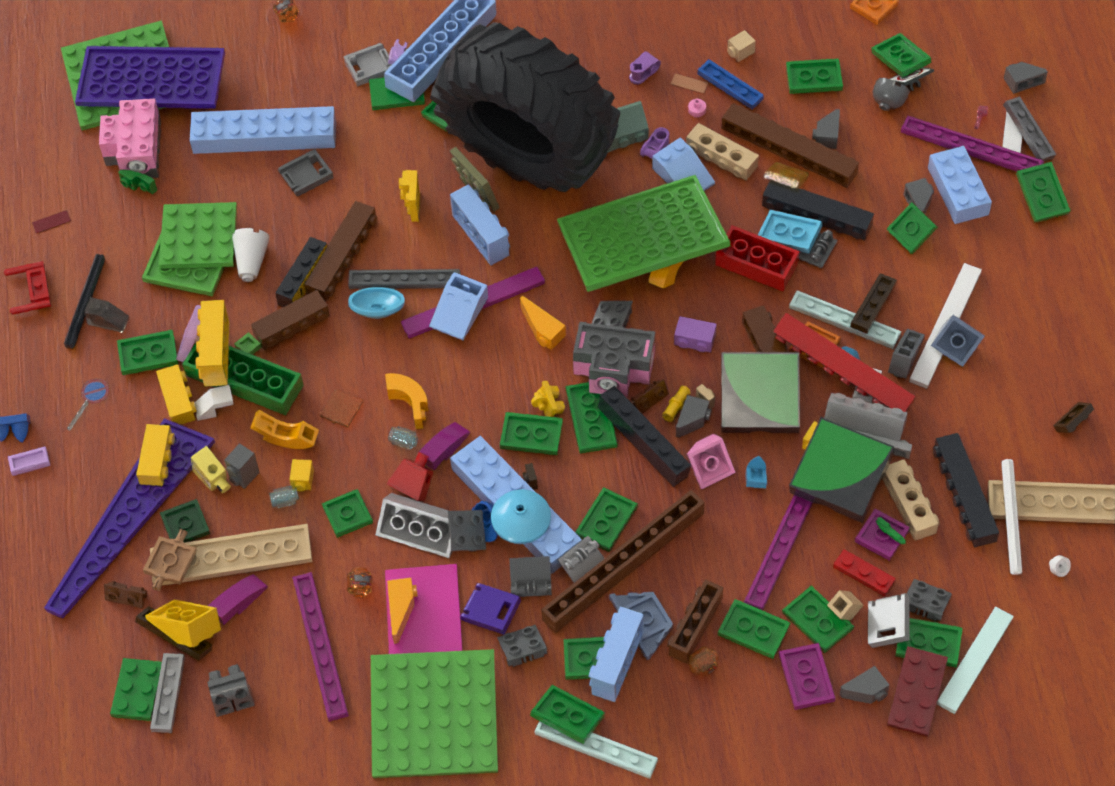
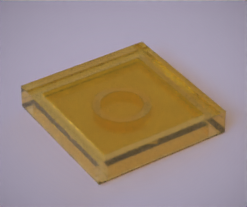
(786, 175)

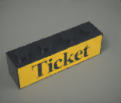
(293, 285)

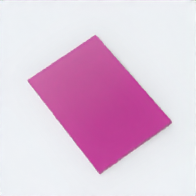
(436, 613)

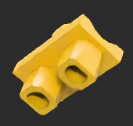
(545, 400)

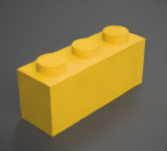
(176, 394)
(155, 455)

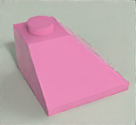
(710, 461)

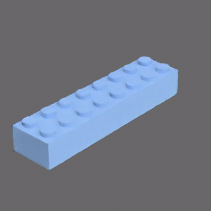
(423, 59)
(263, 130)
(491, 478)

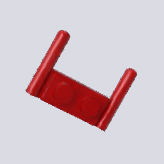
(37, 286)

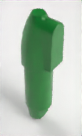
(886, 528)

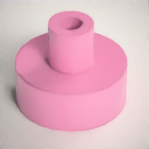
(697, 108)

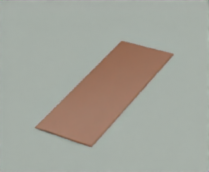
(689, 83)

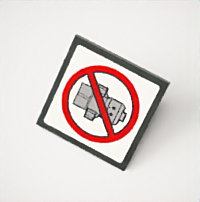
(912, 78)

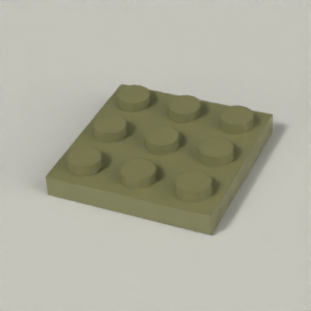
(474, 178)

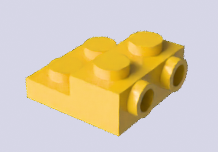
(410, 193)

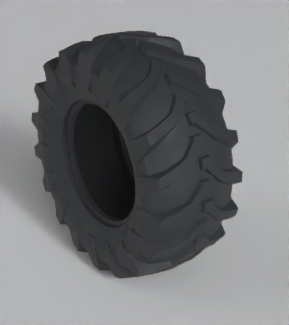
(525, 107)

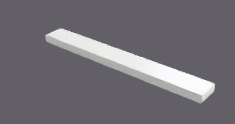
(954, 305)

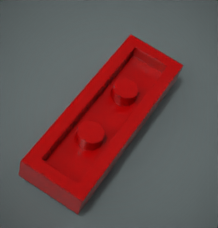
(864, 572)

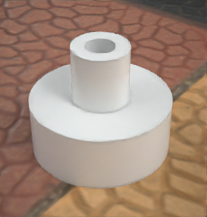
(1059, 565)

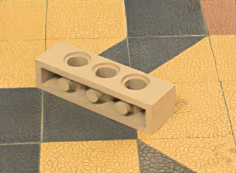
(722, 151)
(919, 526)

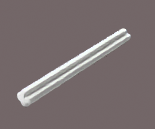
(1011, 517)

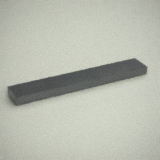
(400, 278)

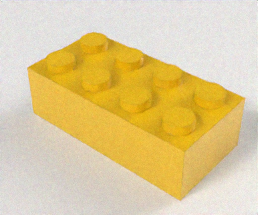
(213, 343)

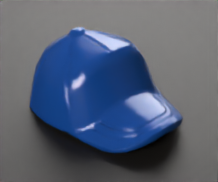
(486, 507)

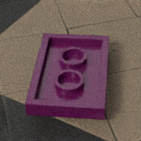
(806, 676)

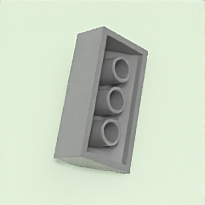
(866, 416)
(415, 524)

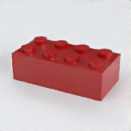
(758, 258)

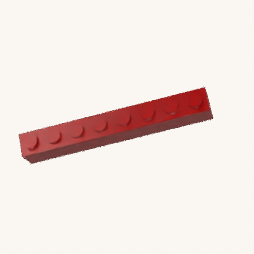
(843, 364)

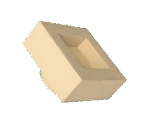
(706, 394)

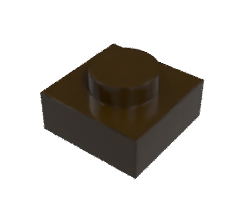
(529, 476)

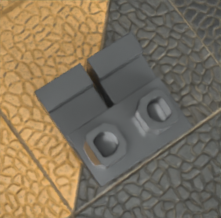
(229, 688)

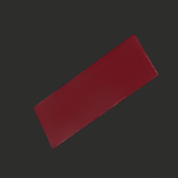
(51, 221)

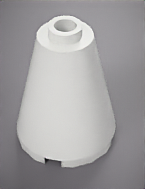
(249, 252)

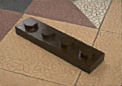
(873, 303)
(196, 652)

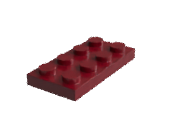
(917, 691)

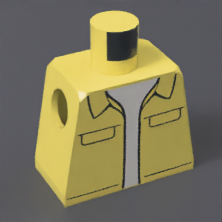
(210, 470)

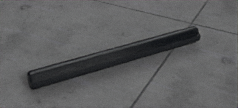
(86, 294)

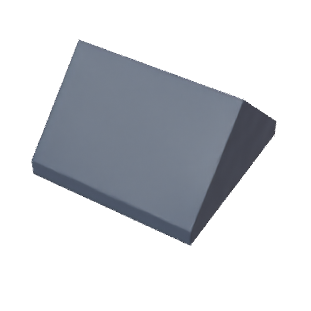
(957, 340)

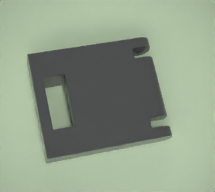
(301, 174)

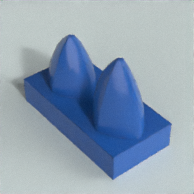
(18, 423)

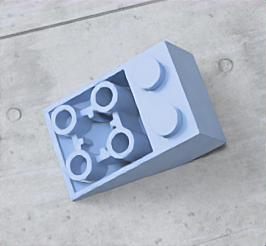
(459, 306)

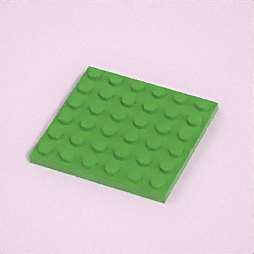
(73, 55)
(433, 714)

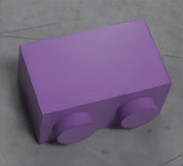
(695, 334)

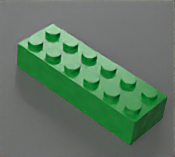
(255, 379)

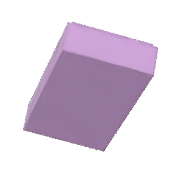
(29, 461)

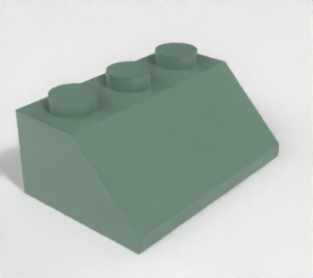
(631, 127)

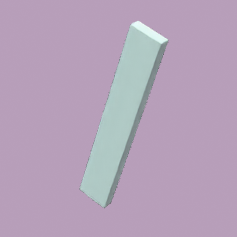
(842, 319)
(975, 660)
(605, 750)

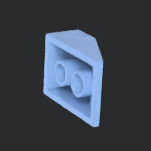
(679, 162)

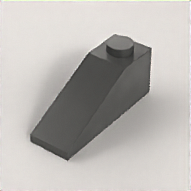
(905, 353)

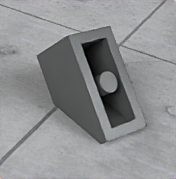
(1024, 76)
(827, 130)
(919, 193)
(693, 415)
(866, 687)

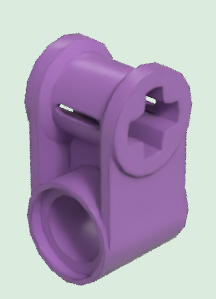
(643, 67)
(656, 142)

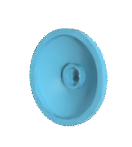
(376, 302)
(524, 525)

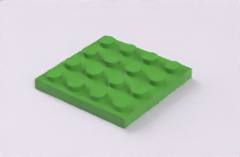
(198, 235)
(188, 279)

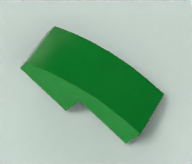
(135, 179)

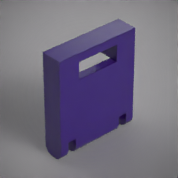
(486, 606)

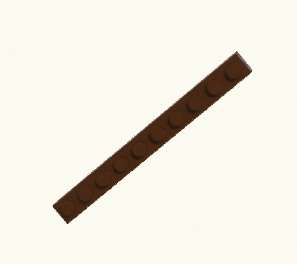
(622, 561)

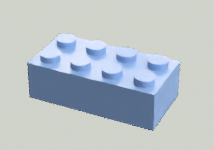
(959, 184)
(480, 224)
(616, 654)

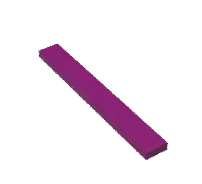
(974, 147)
(496, 293)
(778, 552)
(320, 647)

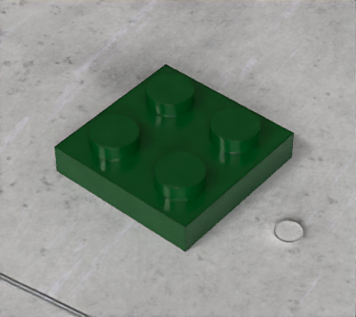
(185, 517)

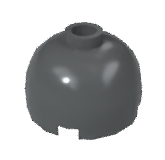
(888, 94)

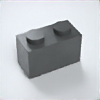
(241, 466)

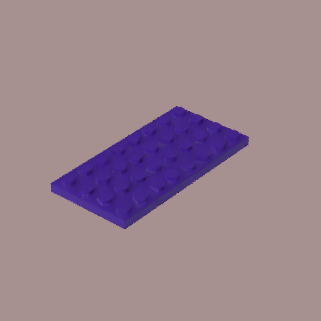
(168, 74)

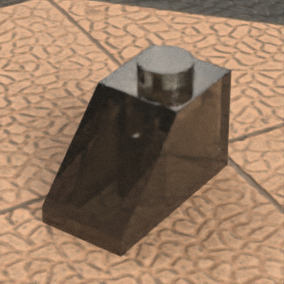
(105, 315)

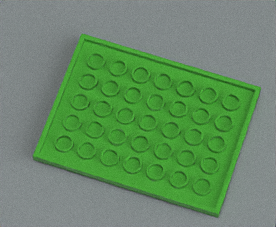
(642, 233)

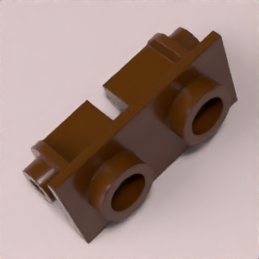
(651, 396)
(121, 594)

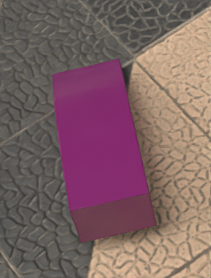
(444, 444)
(238, 597)

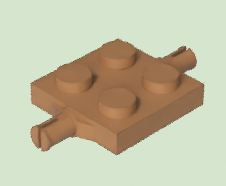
(169, 560)

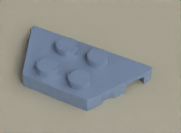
(656, 621)

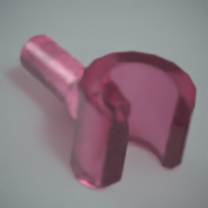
(982, 111)

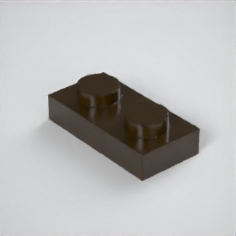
(1073, 417)

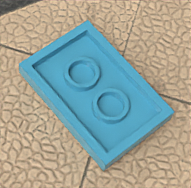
(791, 230)

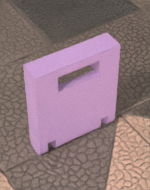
(190, 336)

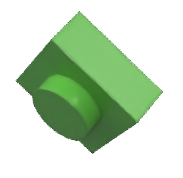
(248, 344)

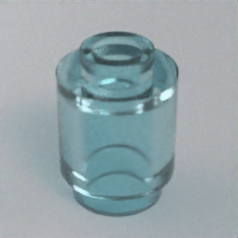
(403, 437)
(283, 496)

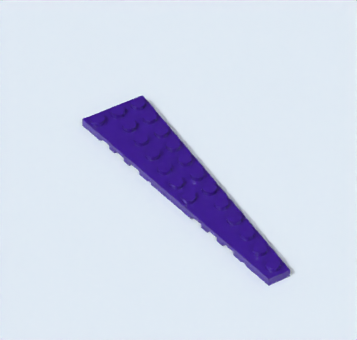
(124, 518)

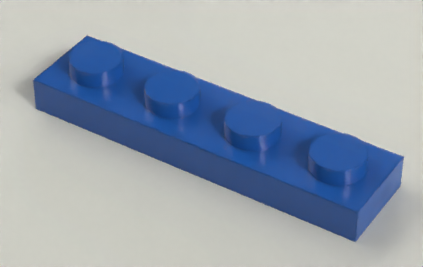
(730, 84)

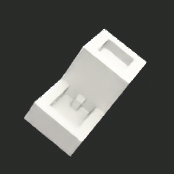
(211, 400)

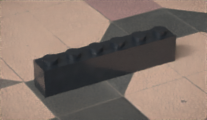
(832, 213)
(644, 436)
(965, 490)

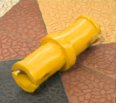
(676, 403)

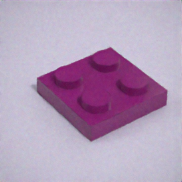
(876, 540)

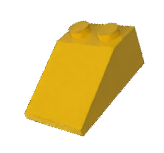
(186, 621)

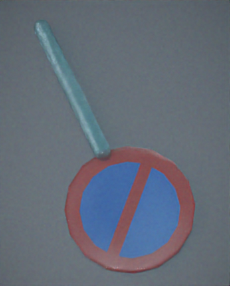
(92, 392)

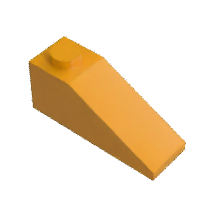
(544, 326)
(401, 604)

